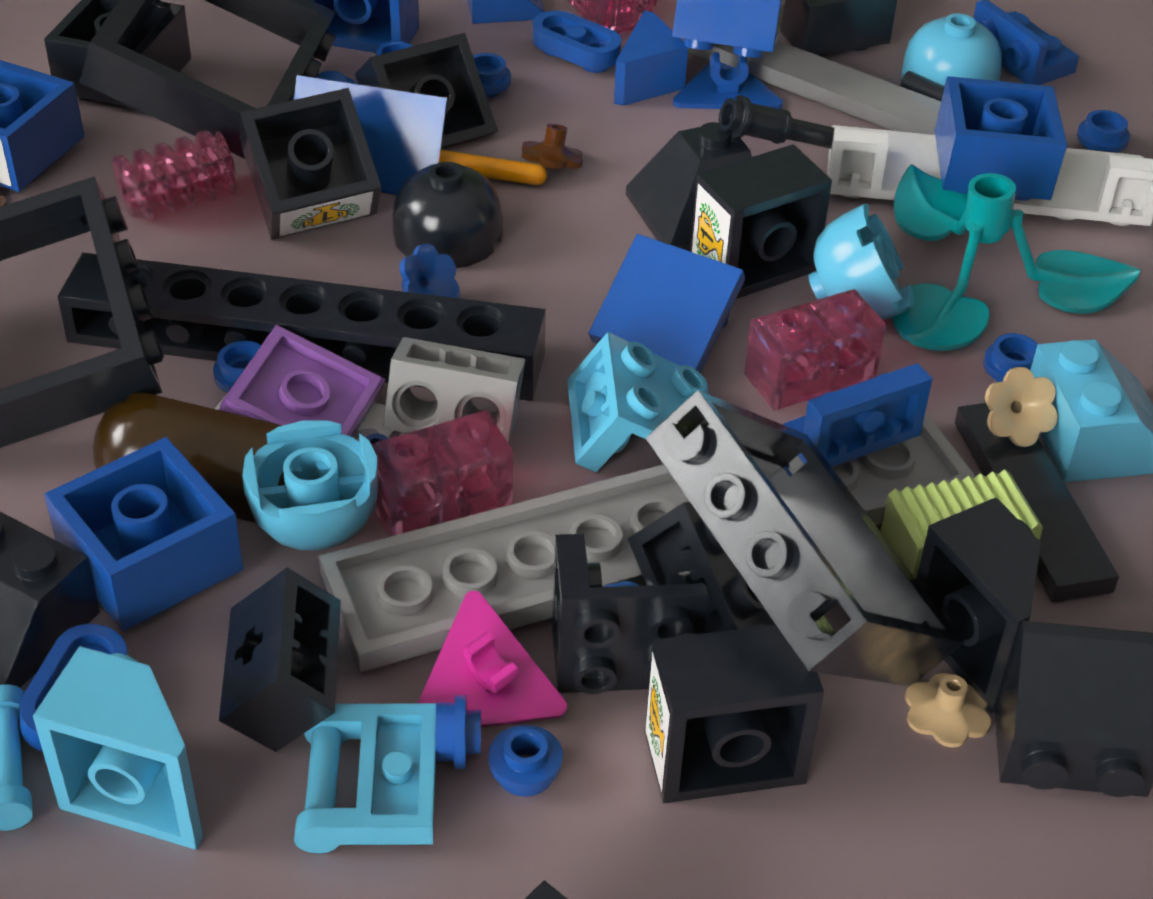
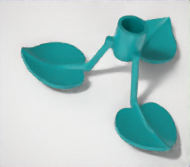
(948, 319)

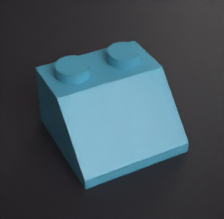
(1101, 412)
(117, 748)

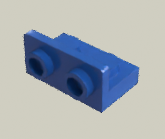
(1025, 47)
(867, 415)

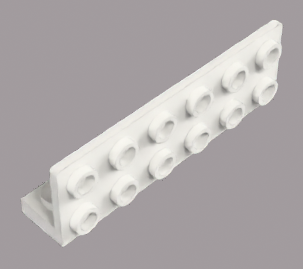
(1088, 187)

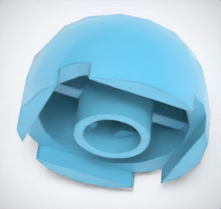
(955, 49)
(862, 257)
(326, 487)

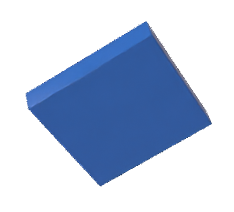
(669, 301)

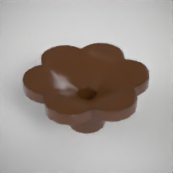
(552, 151)

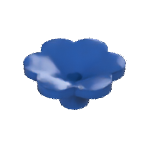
(429, 273)

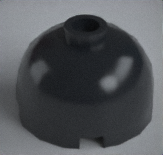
(451, 211)

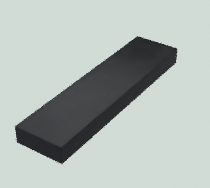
(1070, 554)

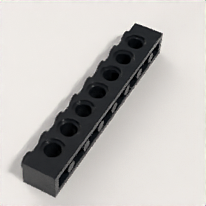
(208, 308)

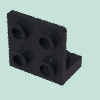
(684, 551)
(608, 632)

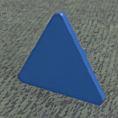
(721, 81)

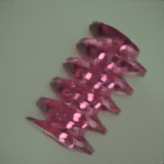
(175, 173)

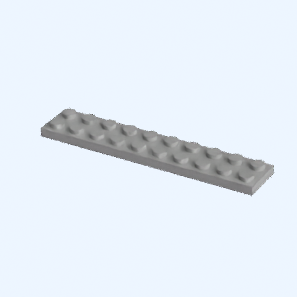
(409, 586)

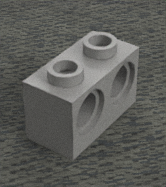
(454, 378)

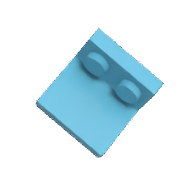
(623, 392)

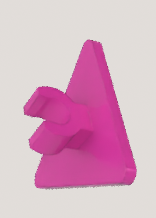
(491, 669)

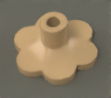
(1021, 406)
(947, 710)

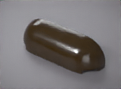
(207, 437)

